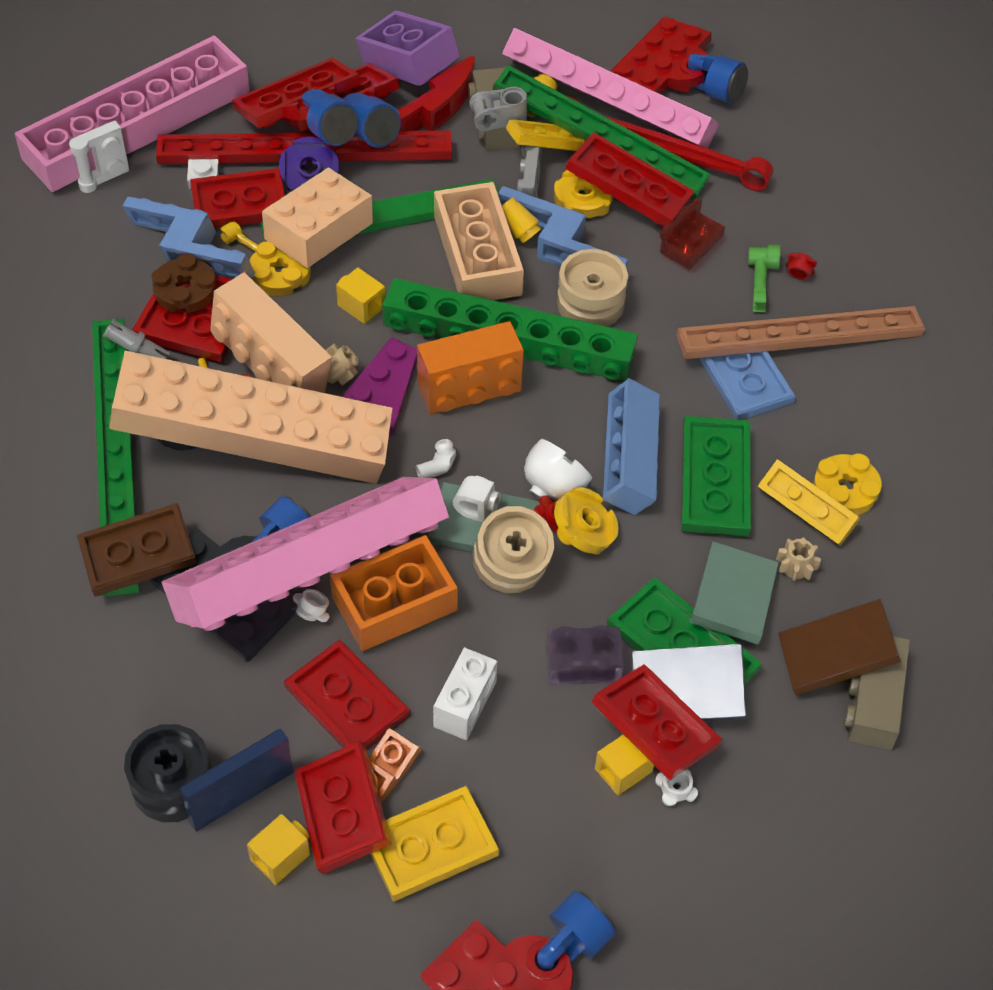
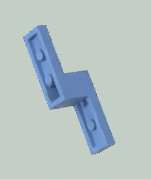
(560, 227)
(187, 233)

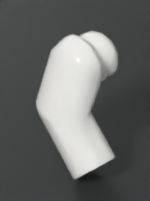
(441, 462)

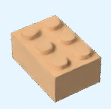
(317, 217)

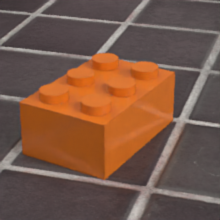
(469, 367)
(394, 593)

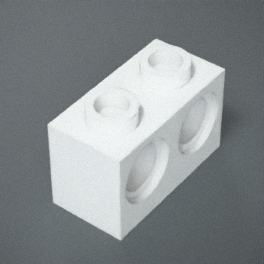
(465, 693)

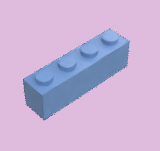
(631, 447)

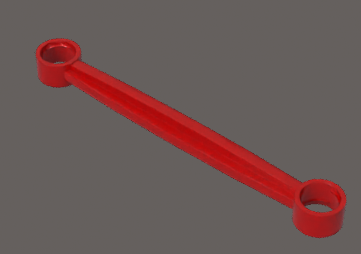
(708, 158)

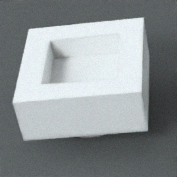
(202, 168)

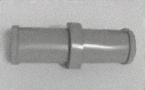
(133, 341)

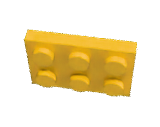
(434, 844)

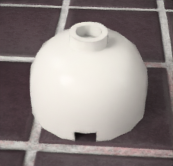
(552, 472)

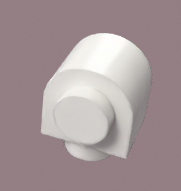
(476, 498)

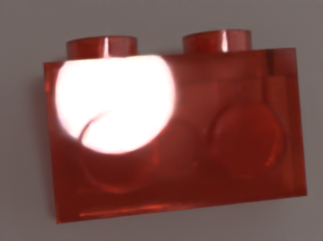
(690, 235)

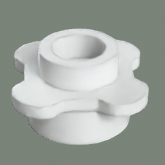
(312, 605)
(672, 795)

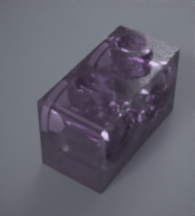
(584, 664)

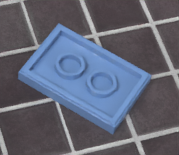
(749, 383)

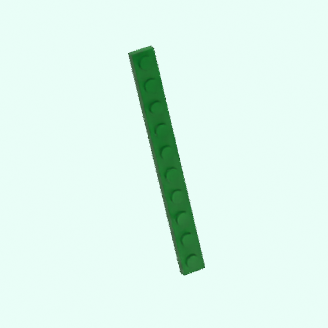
(113, 446)

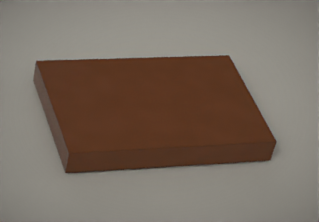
(136, 549)
(839, 647)

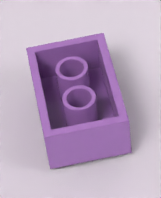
(408, 47)

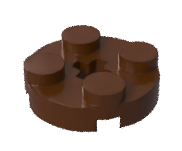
(181, 270)

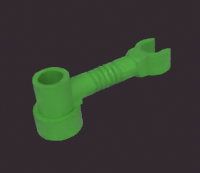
(763, 259)

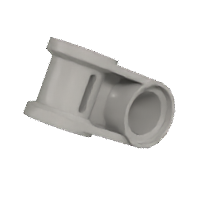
(499, 107)

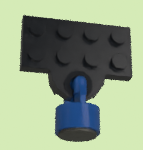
(249, 632)

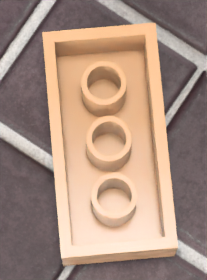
(478, 242)
(267, 337)

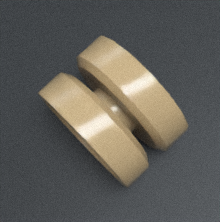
(592, 287)
(517, 530)

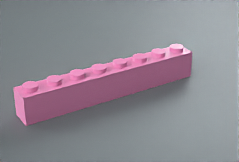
(611, 88)

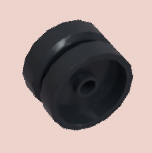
(160, 765)

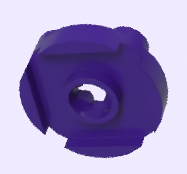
(298, 154)

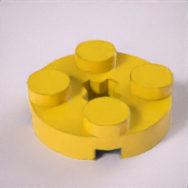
(591, 204)
(277, 283)
(850, 468)
(587, 535)

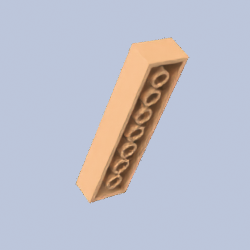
(250, 417)

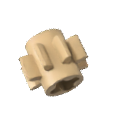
(342, 364)
(798, 559)

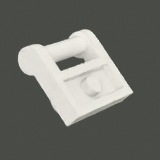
(108, 155)

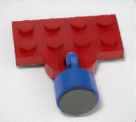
(676, 59)
(309, 97)
(378, 120)
(528, 962)

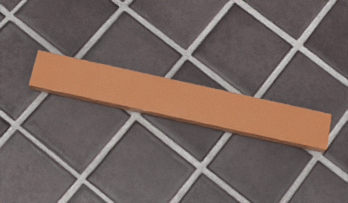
(799, 332)

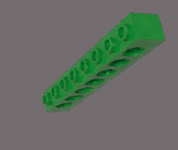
(543, 335)

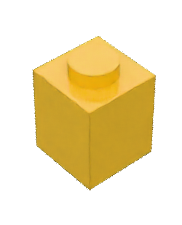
(360, 295)
(622, 764)
(279, 848)

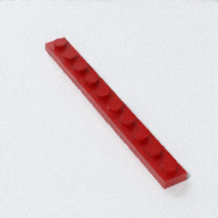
(270, 146)

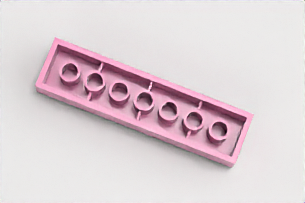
(142, 105)
(304, 552)

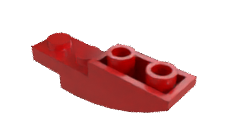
(444, 99)

